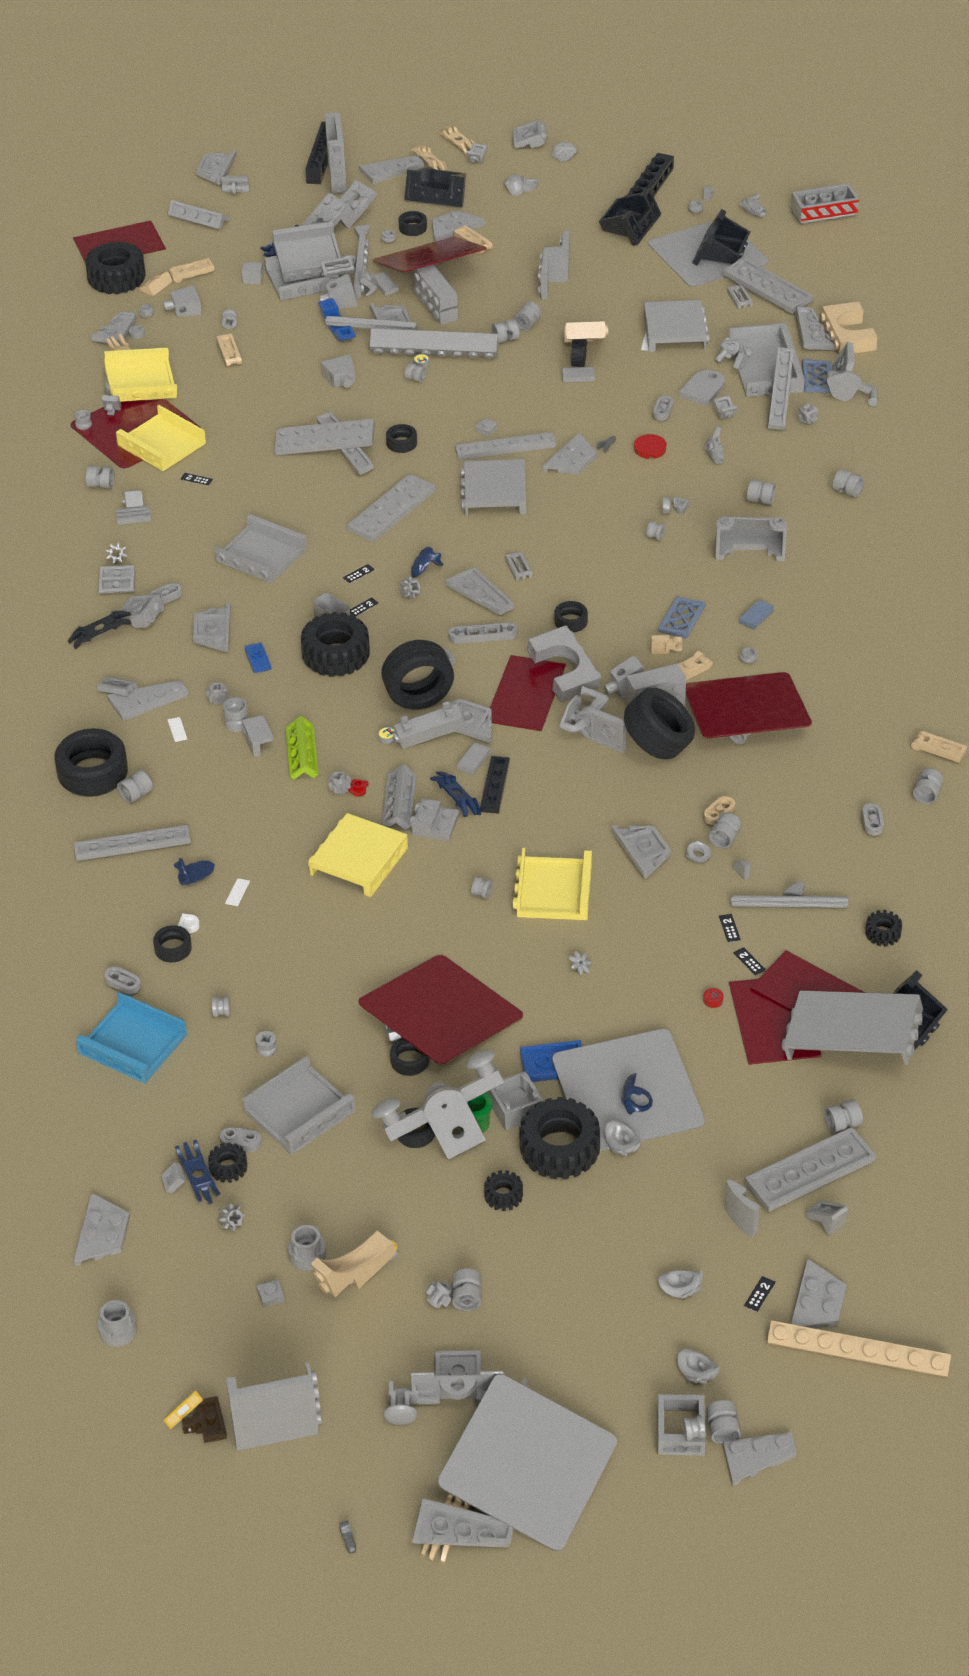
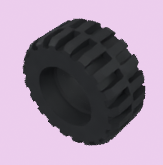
(115, 267)
(335, 629)
(563, 1159)

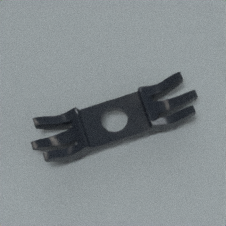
(110, 622)

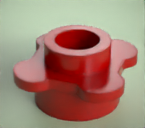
(358, 787)

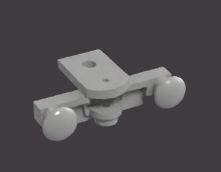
(445, 1108)

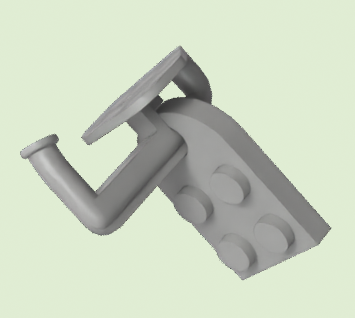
(843, 382)
(593, 722)

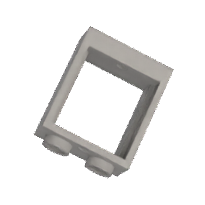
(676, 1443)

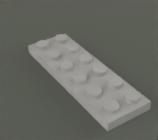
(767, 285)
(324, 437)
(391, 508)
(810, 1169)

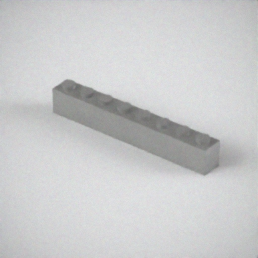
(434, 343)

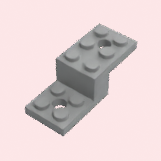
(343, 210)
(554, 264)

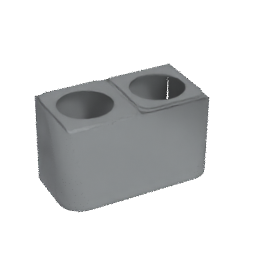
(328, 603)

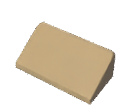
(156, 283)

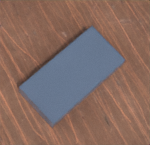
(756, 614)

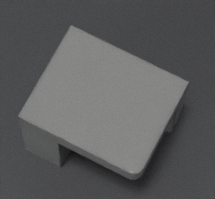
(252, 273)

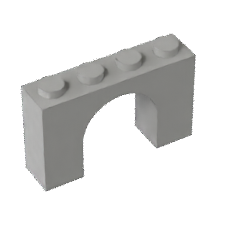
(563, 643)

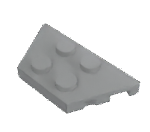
(215, 166)
(446, 224)
(390, 312)
(572, 457)
(213, 628)
(476, 720)
(643, 847)
(102, 1230)
(819, 1298)

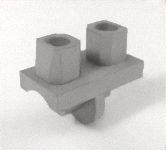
(235, 184)

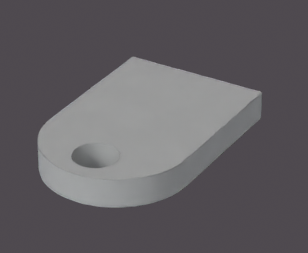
(703, 387)

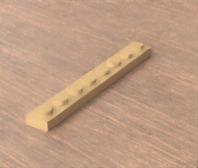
(859, 1349)

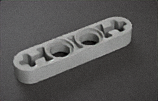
(508, 629)

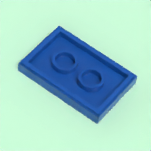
(538, 1059)

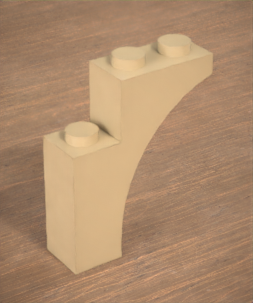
(355, 1266)

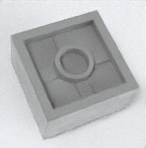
(514, 1099)

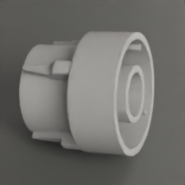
(305, 1247)
(116, 1323)

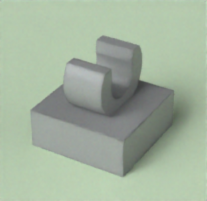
(111, 403)

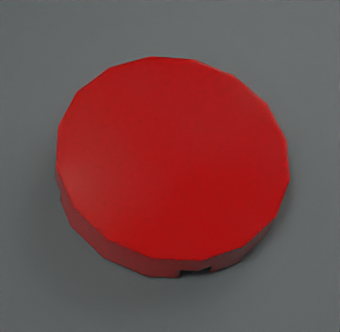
(650, 446)

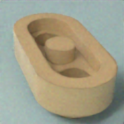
(721, 805)

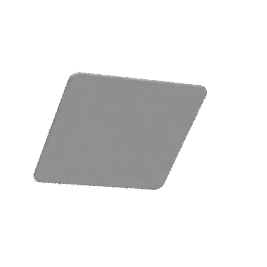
(681, 247)
(599, 1071)
(527, 1462)

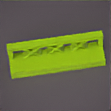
(305, 745)

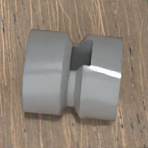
(527, 316)
(506, 330)
(102, 477)
(848, 483)
(762, 492)
(234, 712)
(928, 786)
(134, 787)
(724, 830)
(845, 1116)
(466, 1289)
(723, 1421)

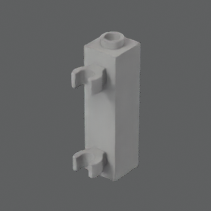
(428, 725)

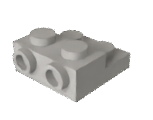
(530, 133)
(143, 609)
(433, 820)

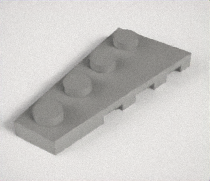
(388, 169)
(811, 331)
(479, 589)
(147, 699)
(456, 1526)

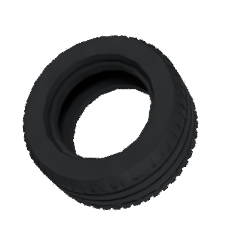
(412, 656)
(659, 723)
(85, 745)

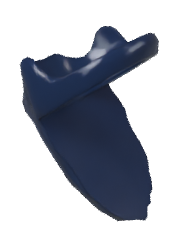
(424, 559)
(193, 872)
(628, 1090)

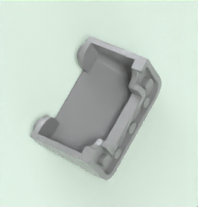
(751, 534)

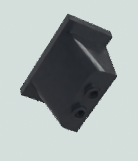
(435, 186)
(631, 216)
(723, 241)
(932, 1008)

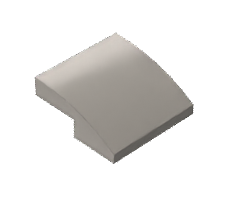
(117, 579)
(741, 1209)

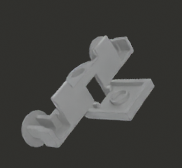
(456, 1377)

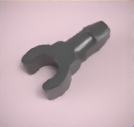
(606, 443)
(347, 1536)

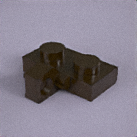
(206, 1421)

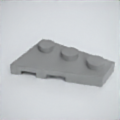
(118, 325)
(754, 1454)

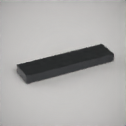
(495, 784)

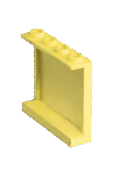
(140, 374)
(162, 439)
(360, 852)
(553, 887)

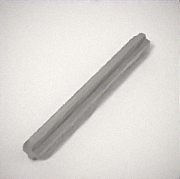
(370, 323)
(789, 901)

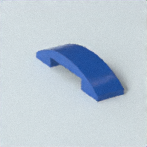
(330, 308)

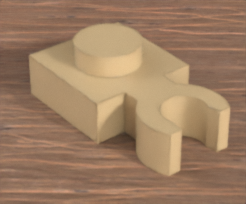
(663, 643)

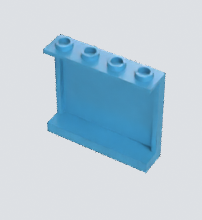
(133, 1038)

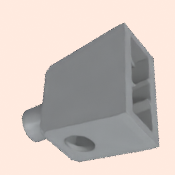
(341, 291)
(184, 302)
(339, 371)
(619, 676)

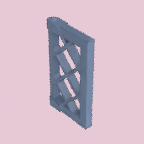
(816, 364)
(675, 630)

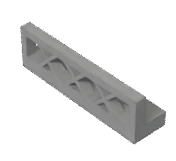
(197, 215)
(402, 797)

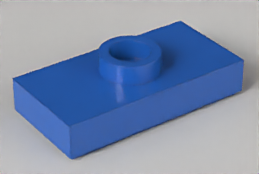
(257, 657)

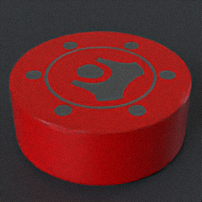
(713, 998)

